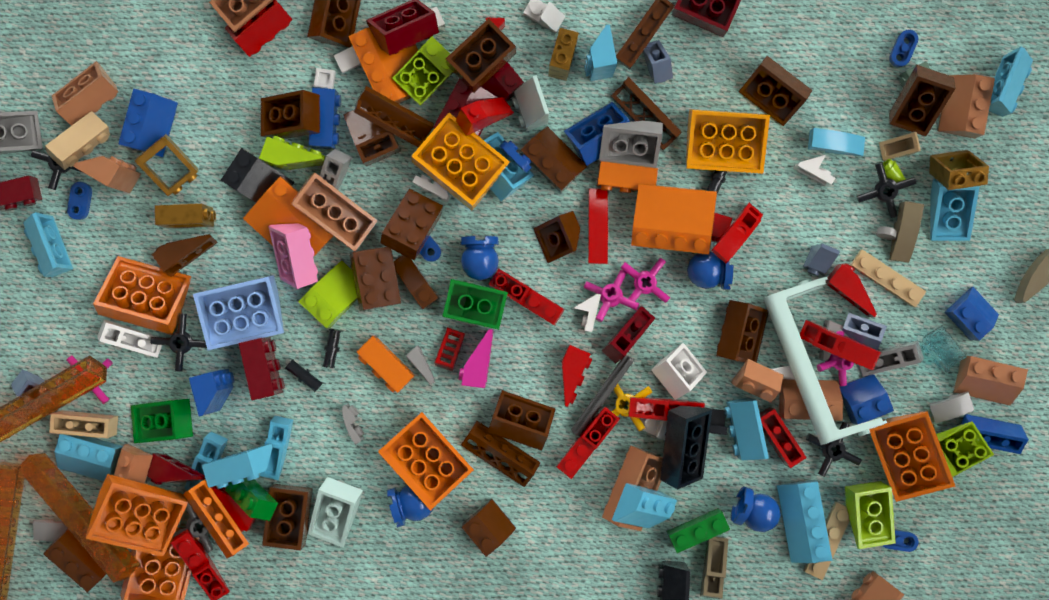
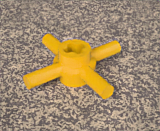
(620, 404)

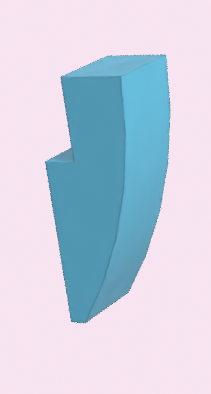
(836, 142)
(279, 436)
(210, 450)

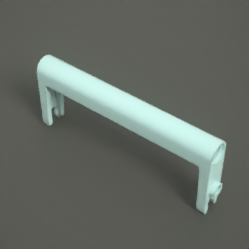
(802, 367)

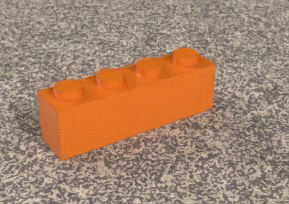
(216, 519)

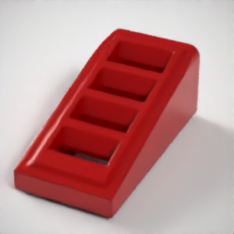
(449, 366)

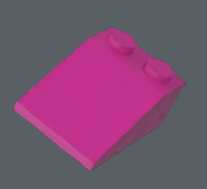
(476, 368)

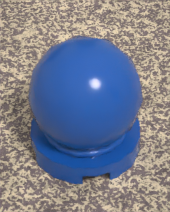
(479, 258)
(709, 271)
(406, 506)
(757, 511)

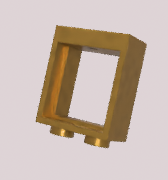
(563, 54)
(155, 148)
(954, 173)
(184, 216)

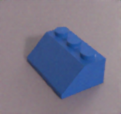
(147, 121)
(587, 133)
(211, 390)

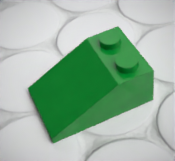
(475, 304)
(161, 421)

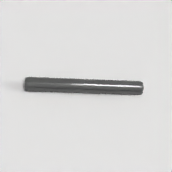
(602, 395)

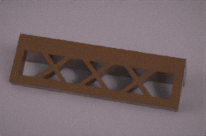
(644, 32)
(648, 106)
(394, 115)
(502, 452)

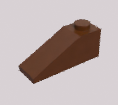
(180, 253)
(415, 282)

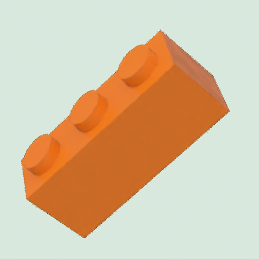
(624, 176)
(385, 364)

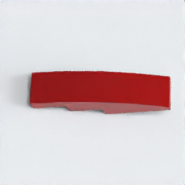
(597, 226)
(656, 407)

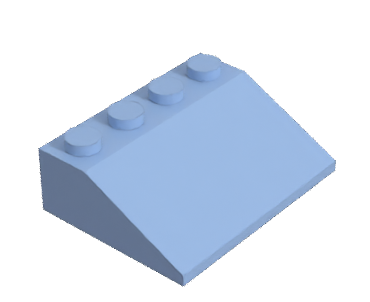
(239, 312)

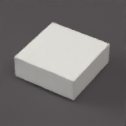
(324, 78)

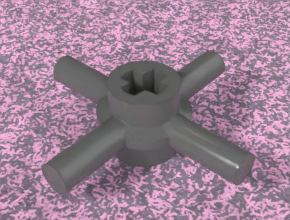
(201, 532)

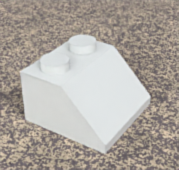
(679, 371)

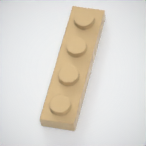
(888, 278)
(836, 525)

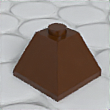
(558, 236)

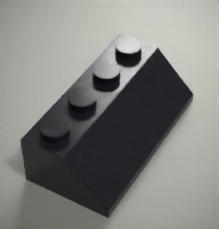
(685, 445)
(674, 581)

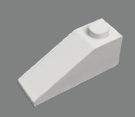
(127, 338)

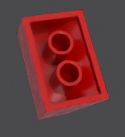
(261, 28)

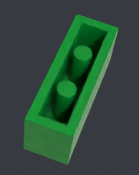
(253, 499)
(698, 530)

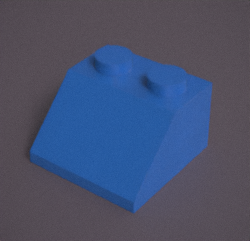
(973, 315)
(865, 399)

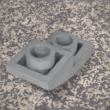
(952, 408)
(350, 416)
(47, 529)

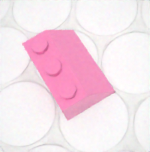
(294, 254)

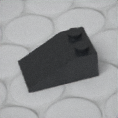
(251, 175)

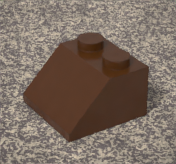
(488, 527)

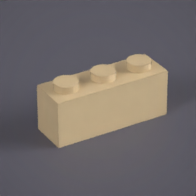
(78, 140)
(83, 424)

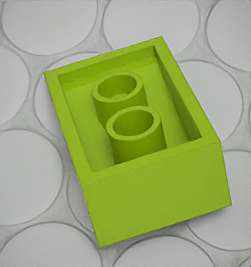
(331, 295)
(871, 513)

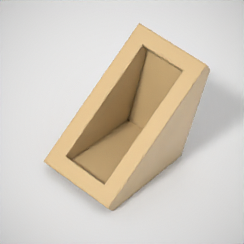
(900, 146)

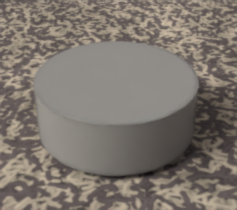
(886, 233)

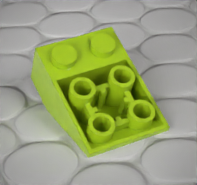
(424, 71)
(289, 157)
(963, 447)

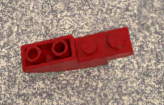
(737, 233)
(527, 297)
(839, 345)
(587, 442)
(200, 564)

